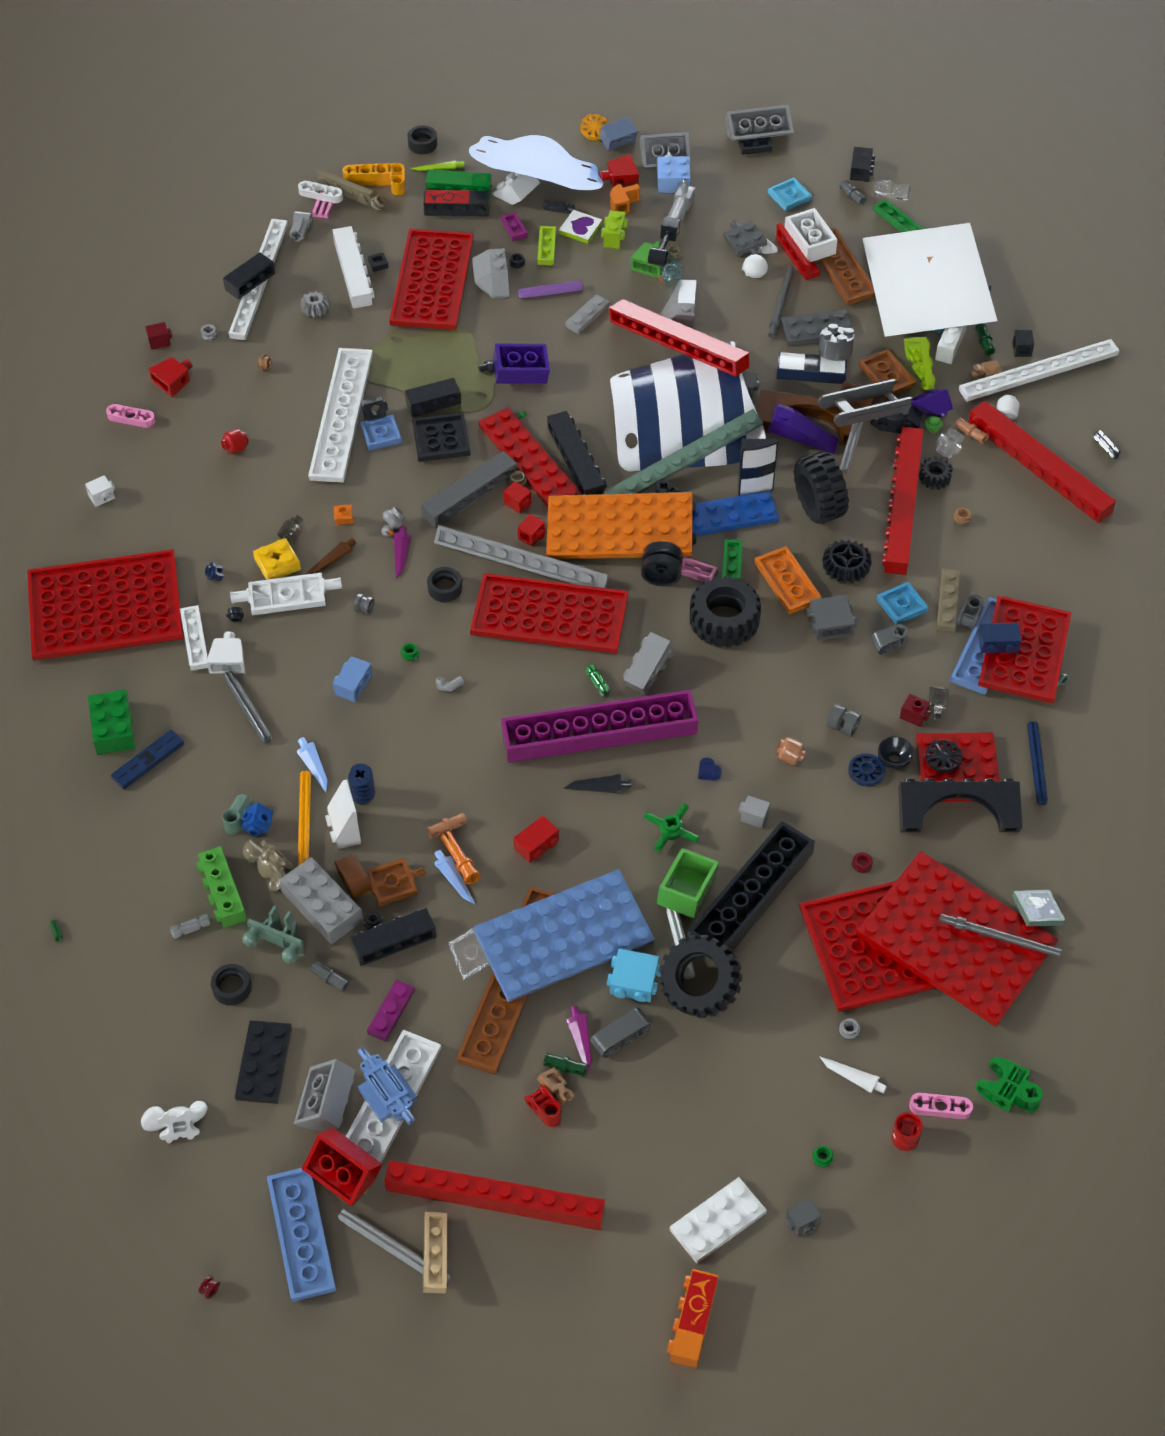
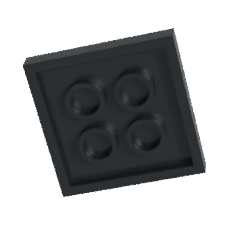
(441, 437)

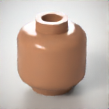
(790, 751)

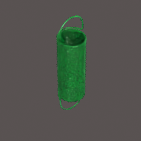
(56, 930)

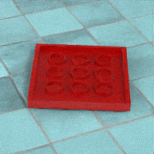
(978, 757)

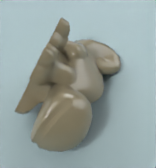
(269, 862)

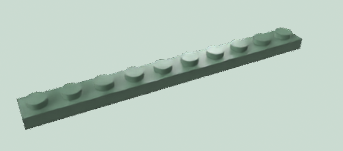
(688, 455)

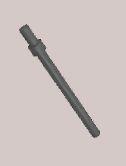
(775, 321)
(961, 923)

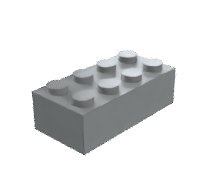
(321, 900)

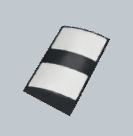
(757, 465)

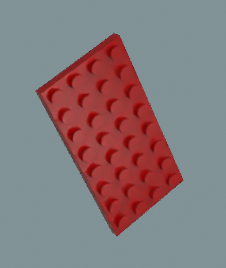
(432, 279)
(549, 613)

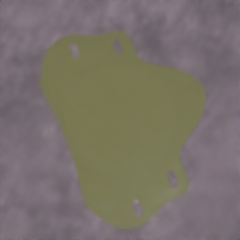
(431, 359)

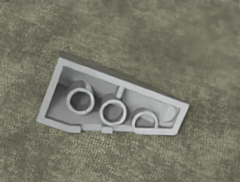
(682, 303)

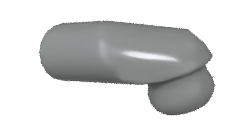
(444, 685)

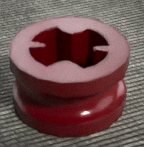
(209, 1287)

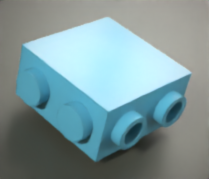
(634, 975)

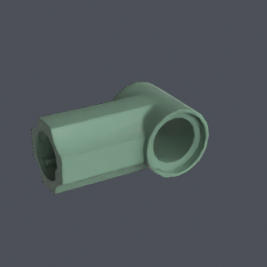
(233, 816)

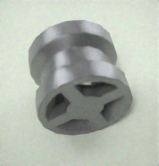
(364, 604)

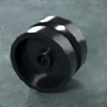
(662, 563)

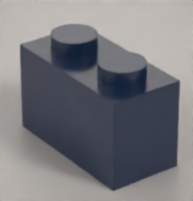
(999, 638)

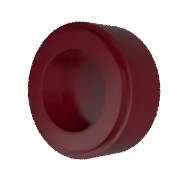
(862, 862)

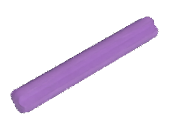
(550, 289)

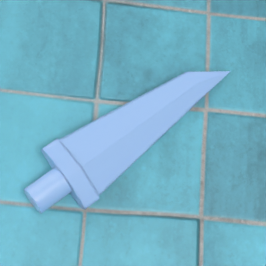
(311, 758)
(448, 869)

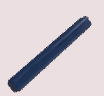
(1037, 763)

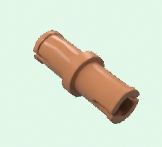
(971, 430)
(446, 825)

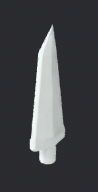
(865, 1080)

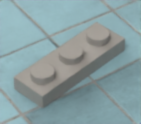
(587, 314)

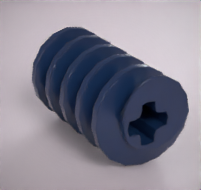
(361, 783)

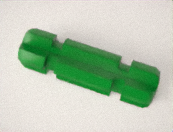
(597, 680)

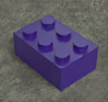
(521, 363)

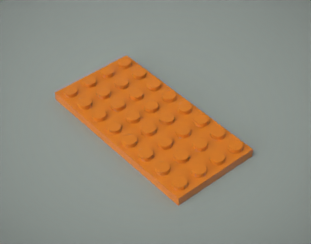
(617, 524)

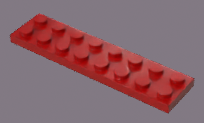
(538, 467)

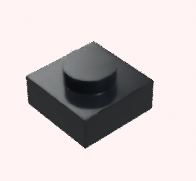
(378, 262)

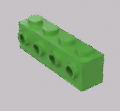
(222, 887)

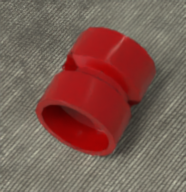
(906, 1131)

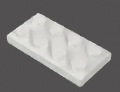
(717, 1220)

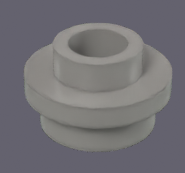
(849, 1023)

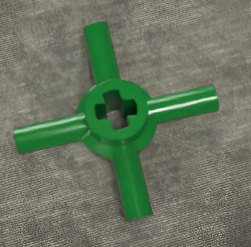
(671, 827)

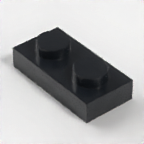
(755, 145)

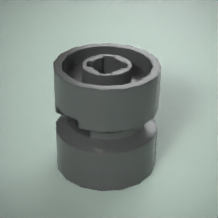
(839, 715)

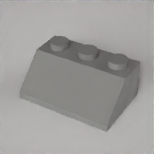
(660, 144)
(325, 1096)

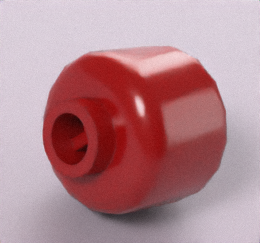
(234, 441)

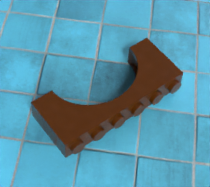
(805, 405)

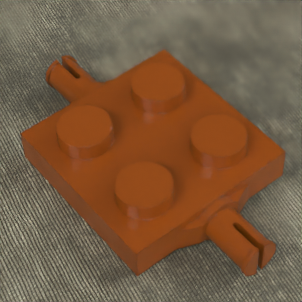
(393, 881)

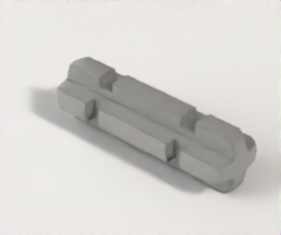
(190, 926)

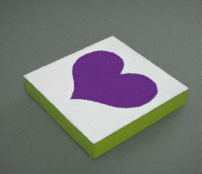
(580, 226)

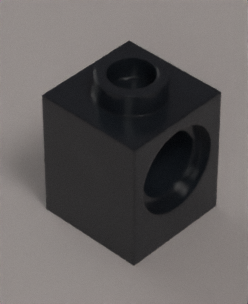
(1023, 343)
(367, 404)

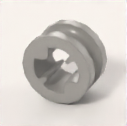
(208, 336)

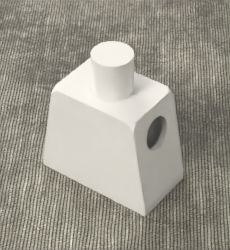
(226, 655)

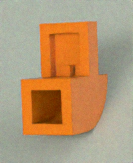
(622, 197)

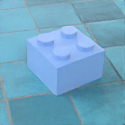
(672, 172)

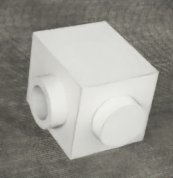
(100, 490)

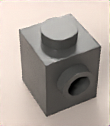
(751, 382)
(803, 1217)

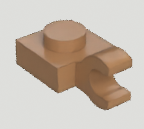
(986, 369)

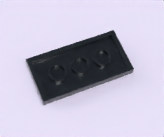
(263, 1062)

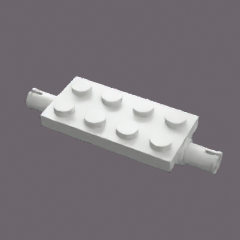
(286, 593)

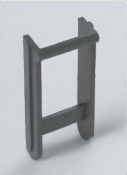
(850, 416)

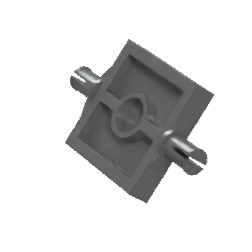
(745, 238)

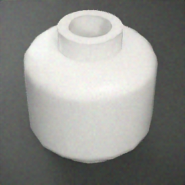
(1008, 406)

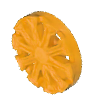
(592, 126)

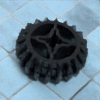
(857, 565)

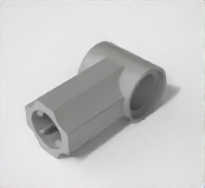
(301, 223)

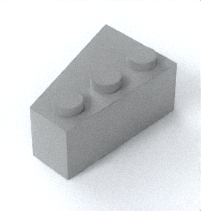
(647, 663)

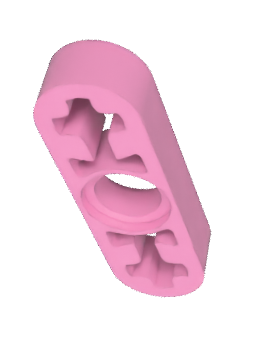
(119, 414)
(955, 1114)

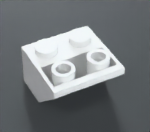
(515, 187)

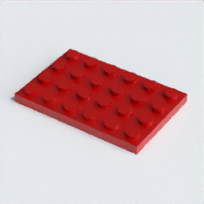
(1037, 665)

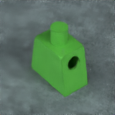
(640, 263)

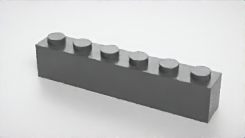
(468, 490)

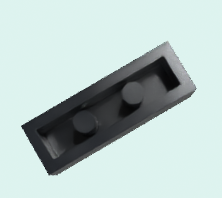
(249, 275)
(433, 397)

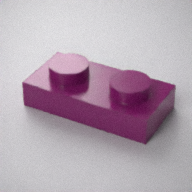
(514, 226)

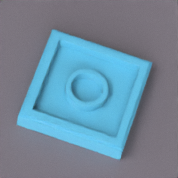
(789, 194)

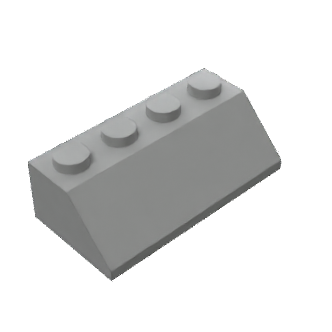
(759, 123)

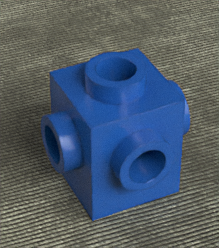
(256, 819)

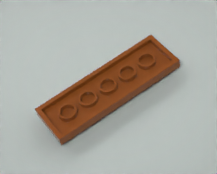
(847, 273)

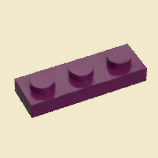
(390, 1010)

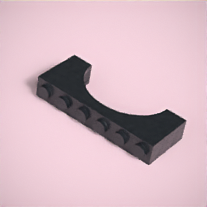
(999, 797)

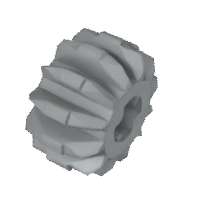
(314, 304)

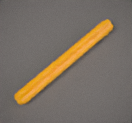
(304, 816)

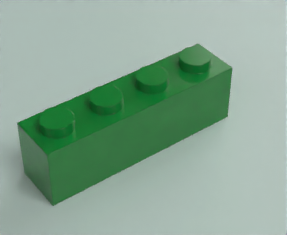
(458, 181)

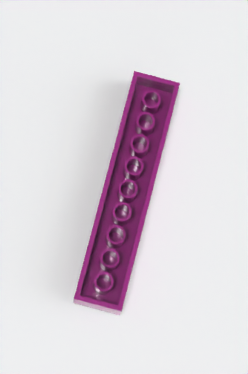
(599, 726)

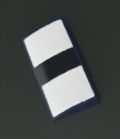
(810, 368)

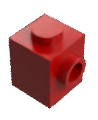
(517, 497)
(531, 530)

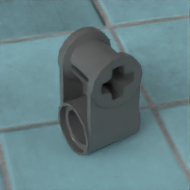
(969, 614)
(888, 640)

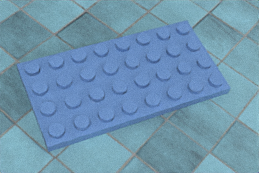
(563, 935)

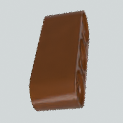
(353, 875)

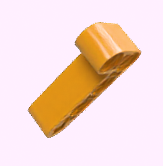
(377, 175)

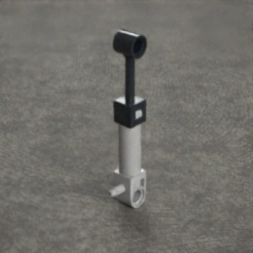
(671, 224)

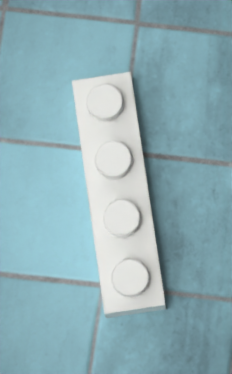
(194, 637)

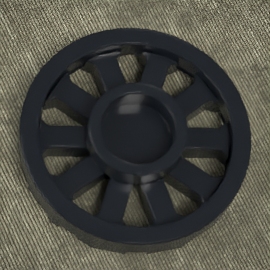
(943, 756)

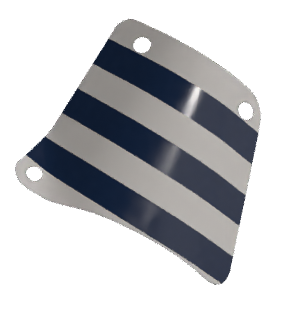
(674, 406)

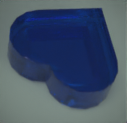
(709, 770)

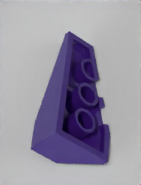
(797, 427)

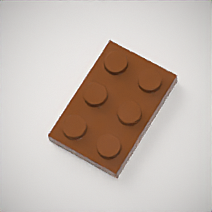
(885, 367)

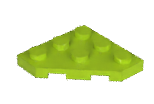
(918, 352)

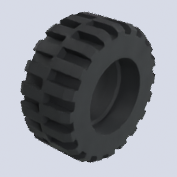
(821, 487)
(728, 593)
(675, 966)

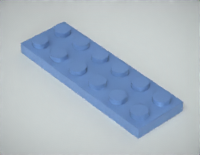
(971, 660)
(301, 1234)

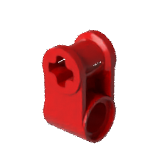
(543, 1102)

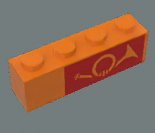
(694, 1318)

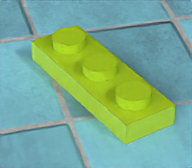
(546, 245)

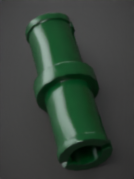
(985, 339)
(565, 1064)

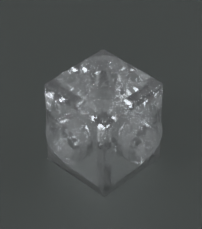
(949, 443)

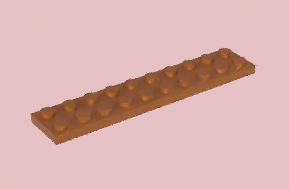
(494, 1018)

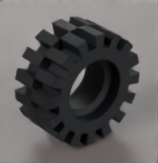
(935, 465)

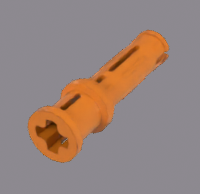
(463, 863)

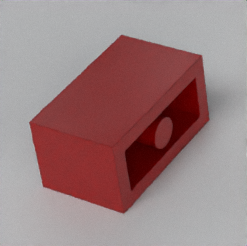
(536, 839)

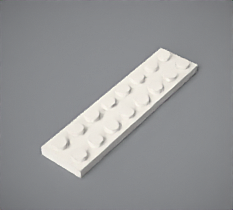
(414, 1060)

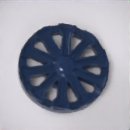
(866, 770)

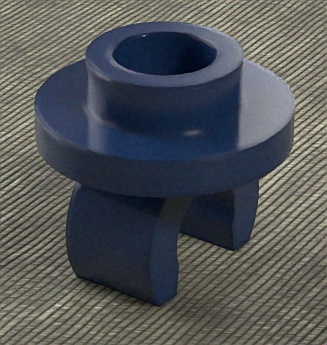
(213, 571)

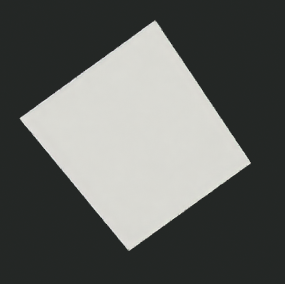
(924, 294)

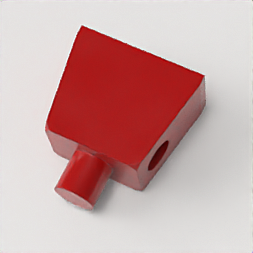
(621, 171)
(171, 375)

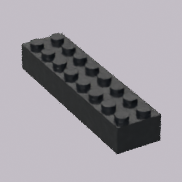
(755, 886)

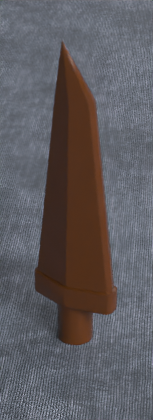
(338, 552)

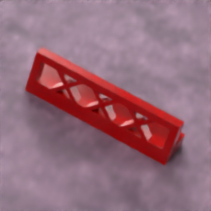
(807, 269)

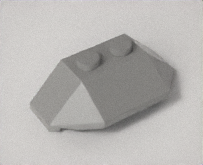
(492, 273)

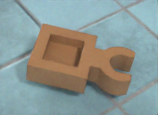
(556, 1084)

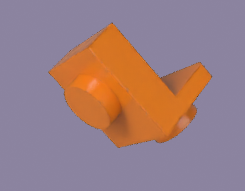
(343, 514)

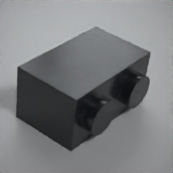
(861, 164)

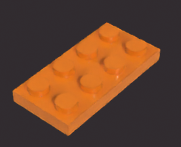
(787, 579)

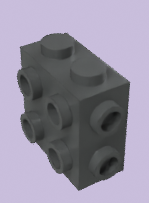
(831, 617)

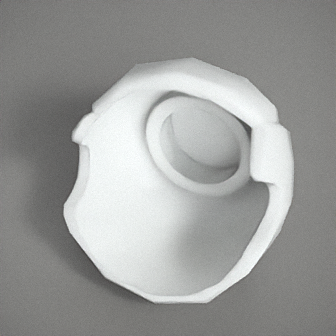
(755, 266)

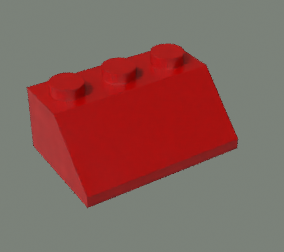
(341, 1165)

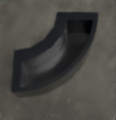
(895, 422)

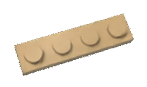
(435, 1253)

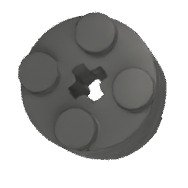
(836, 342)

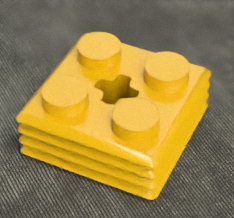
(277, 559)

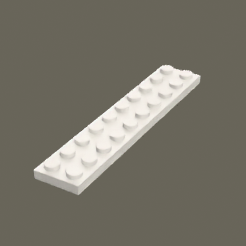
(340, 415)

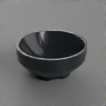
(895, 746)

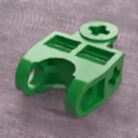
(1011, 1088)

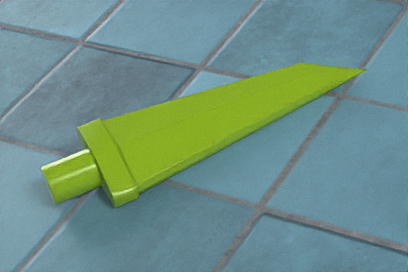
(452, 165)

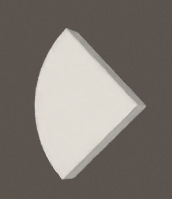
(769, 247)

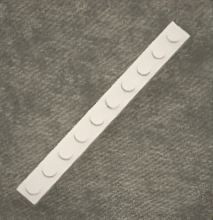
(250, 301)
(1038, 370)

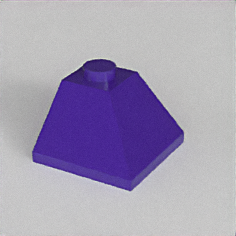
(933, 402)

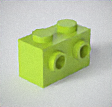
(614, 229)

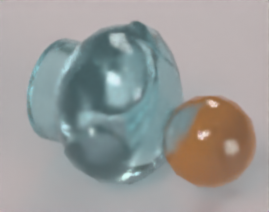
(670, 271)

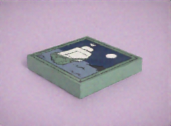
(1038, 908)

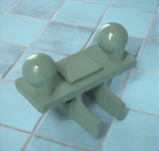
(269, 931)

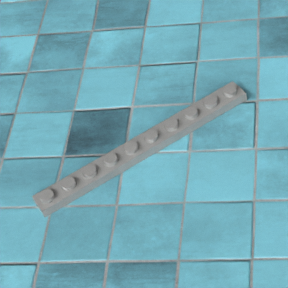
(520, 558)

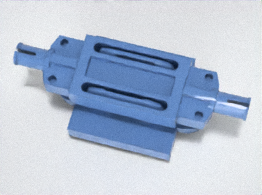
(385, 1089)

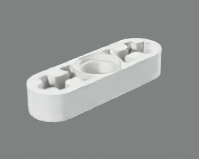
(330, 194)

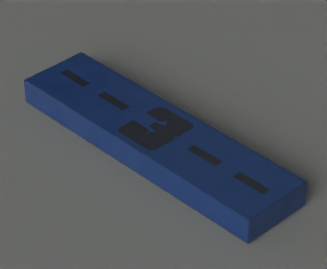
(147, 759)

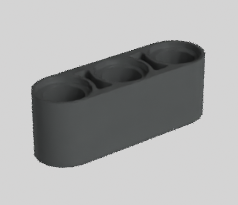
(621, 1032)

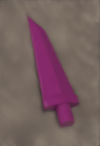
(401, 547)
(579, 1031)

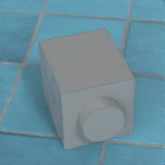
(754, 811)

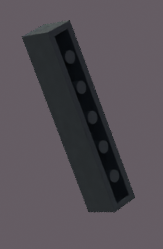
(575, 454)

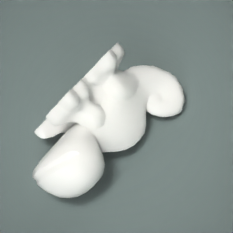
(177, 1120)

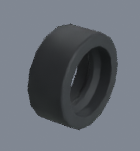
(421, 132)
(444, 595)
(224, 972)

